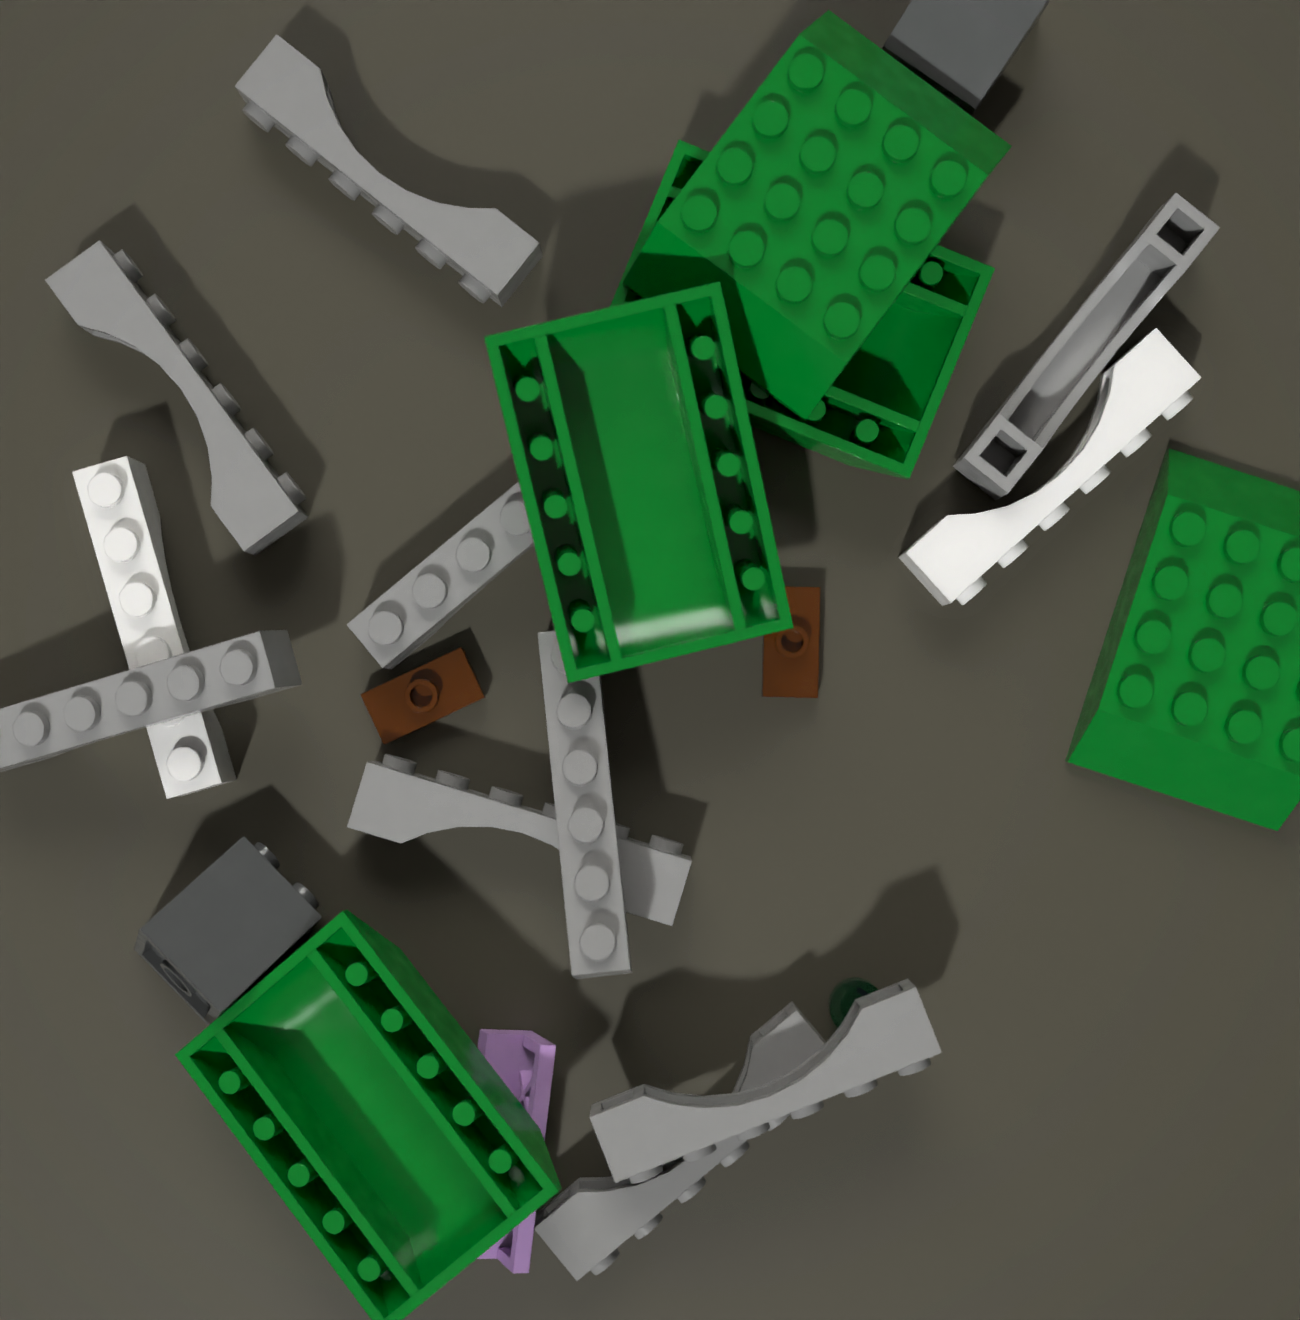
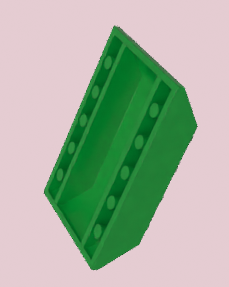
(819, 207)
(894, 383)
(640, 480)
(1204, 648)
(373, 1116)

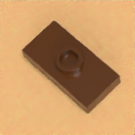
(792, 655)
(423, 695)

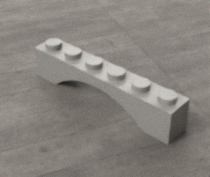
(478, 243)
(1085, 346)
(246, 491)
(444, 581)
(147, 696)
(406, 804)
(584, 819)
(654, 1126)
(599, 1215)

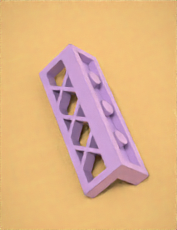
(526, 1067)

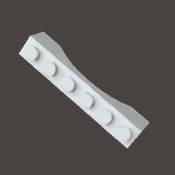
(1130, 396)
(136, 578)

